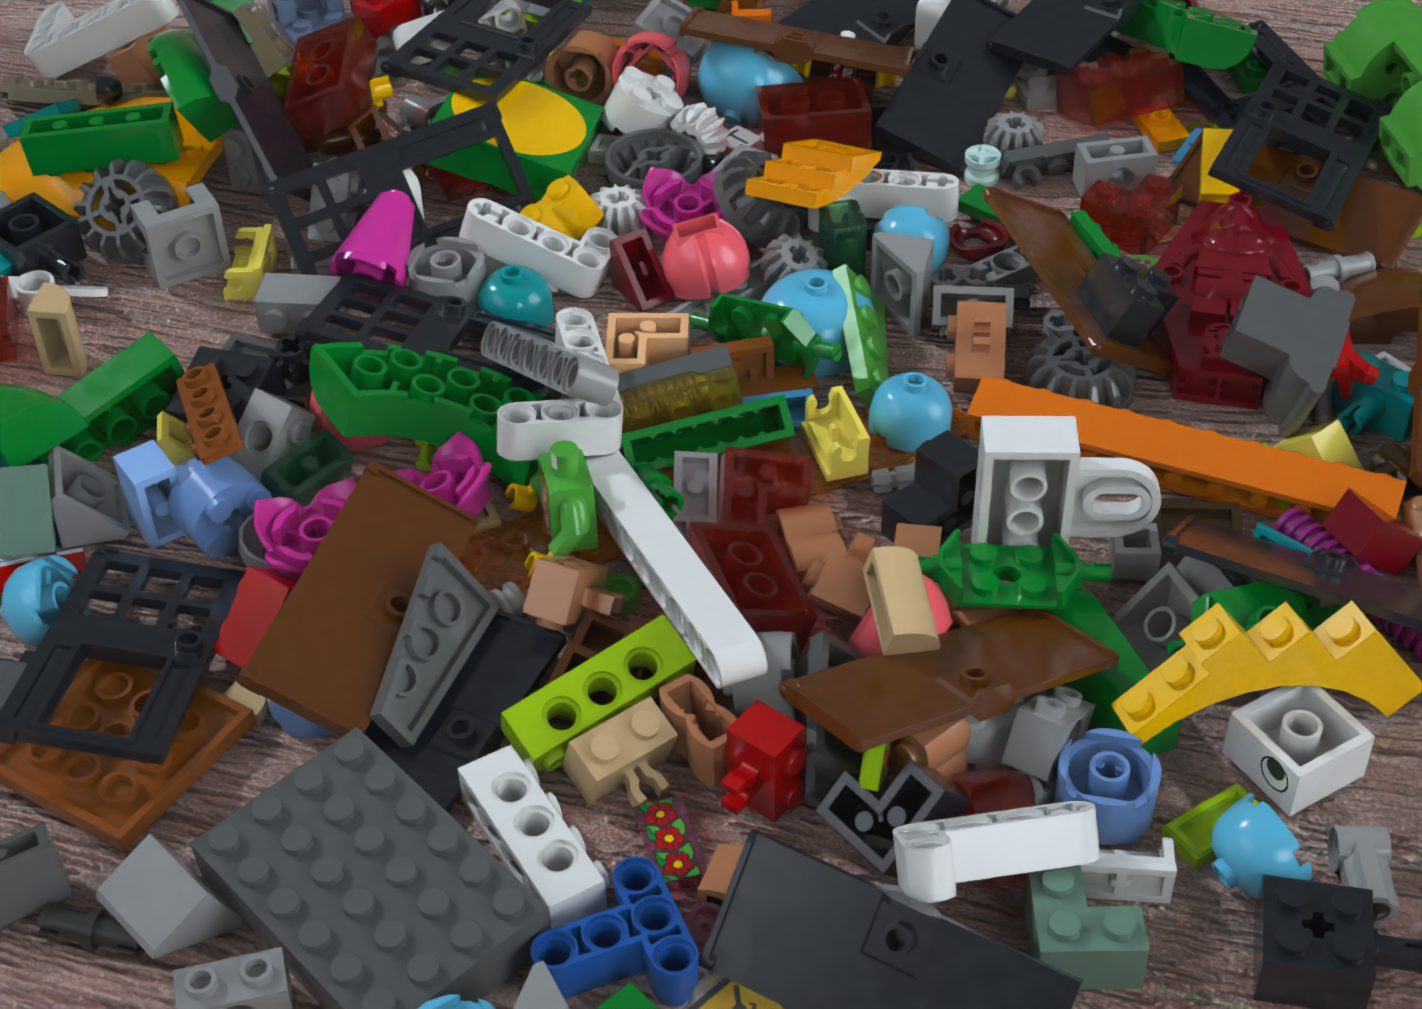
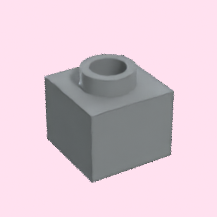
(1136, 554)

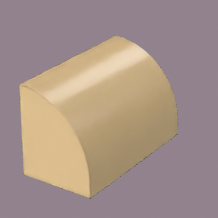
(57, 332)
(899, 601)

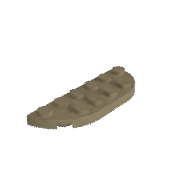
(53, 91)

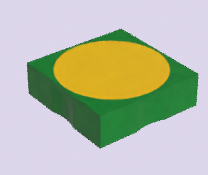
(546, 131)

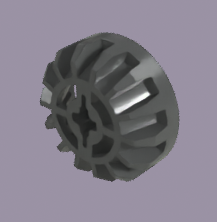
(634, 153)
(755, 217)
(127, 241)
(1072, 371)

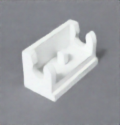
(1132, 875)

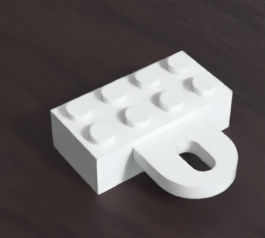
(1039, 485)

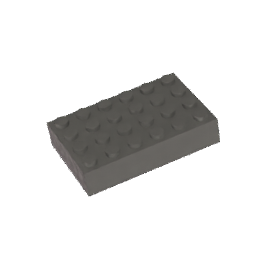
(370, 885)

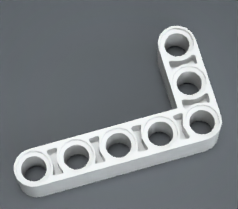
(66, 43)
(534, 426)

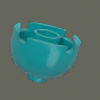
(517, 295)

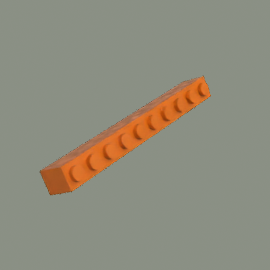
(1194, 459)

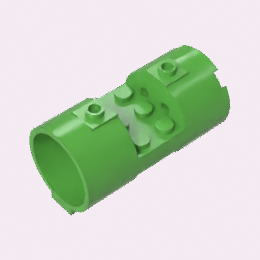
(1383, 60)

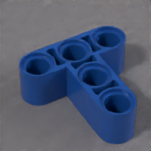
(628, 932)

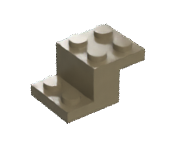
(271, 49)

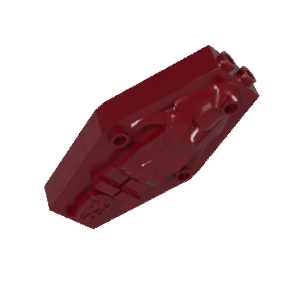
(1211, 271)

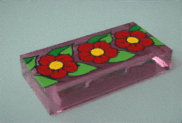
(671, 842)

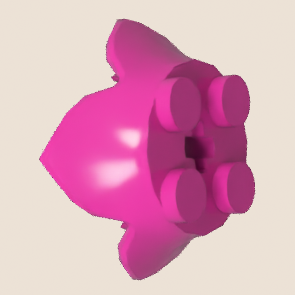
(673, 200)
(456, 474)
(295, 531)

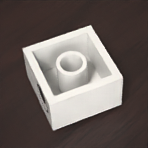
(1297, 745)

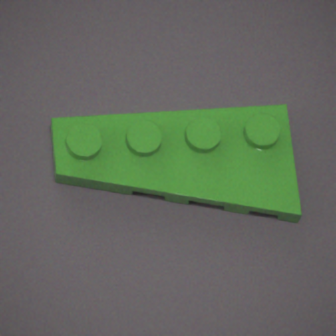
(864, 335)

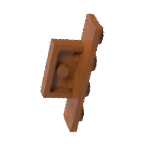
(756, 371)
(208, 414)

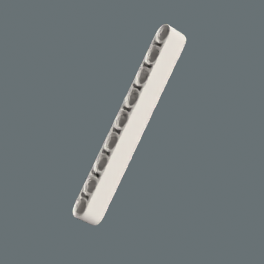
(675, 574)

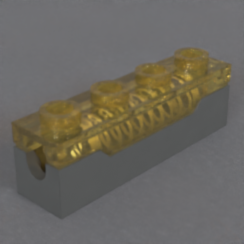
(678, 389)

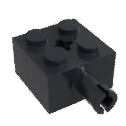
(41, 238)
(240, 377)
(1321, 945)

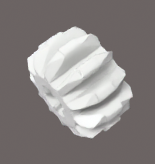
(703, 126)
(620, 208)

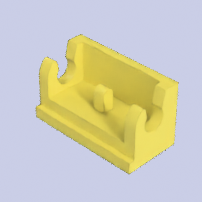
(250, 263)
(836, 436)

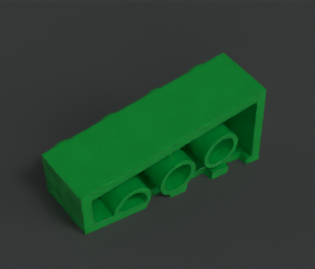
(122, 397)

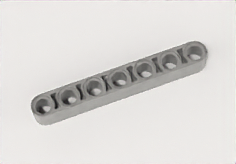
(550, 363)

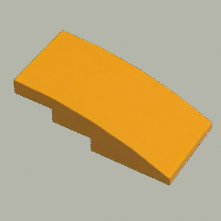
(813, 173)

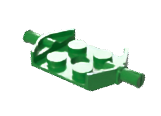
(744, 318)
(1040, 574)
(1258, 600)

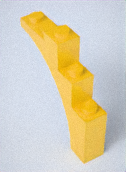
(1276, 652)

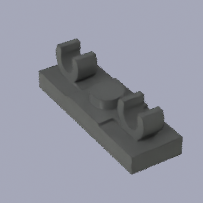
(1041, 158)

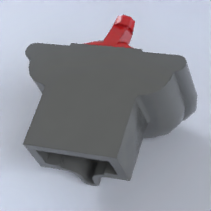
(1296, 346)

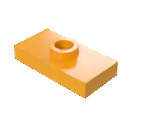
(1162, 129)

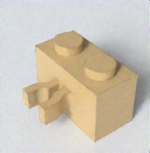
(622, 753)

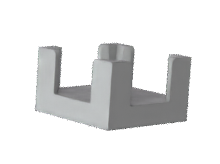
(666, 17)
(183, 240)

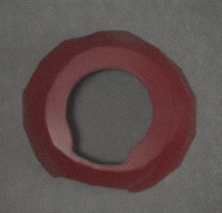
(988, 231)

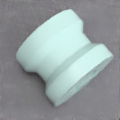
(982, 165)

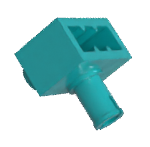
(1380, 406)

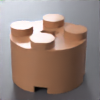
(582, 66)

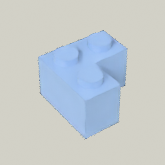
(146, 485)

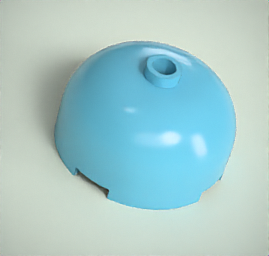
(730, 76)
(823, 306)

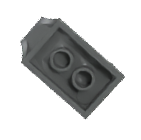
(825, 752)

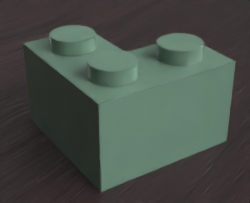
(26, 513)
(1093, 943)

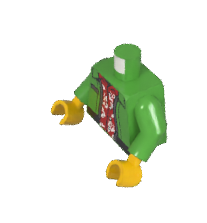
(564, 498)

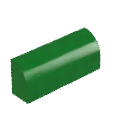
(710, 432)
(1108, 685)

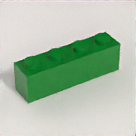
(97, 137)

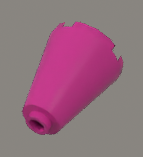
(379, 242)

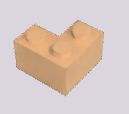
(645, 339)

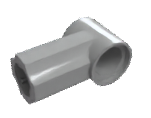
(1364, 861)

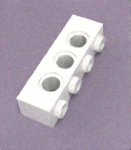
(532, 837)

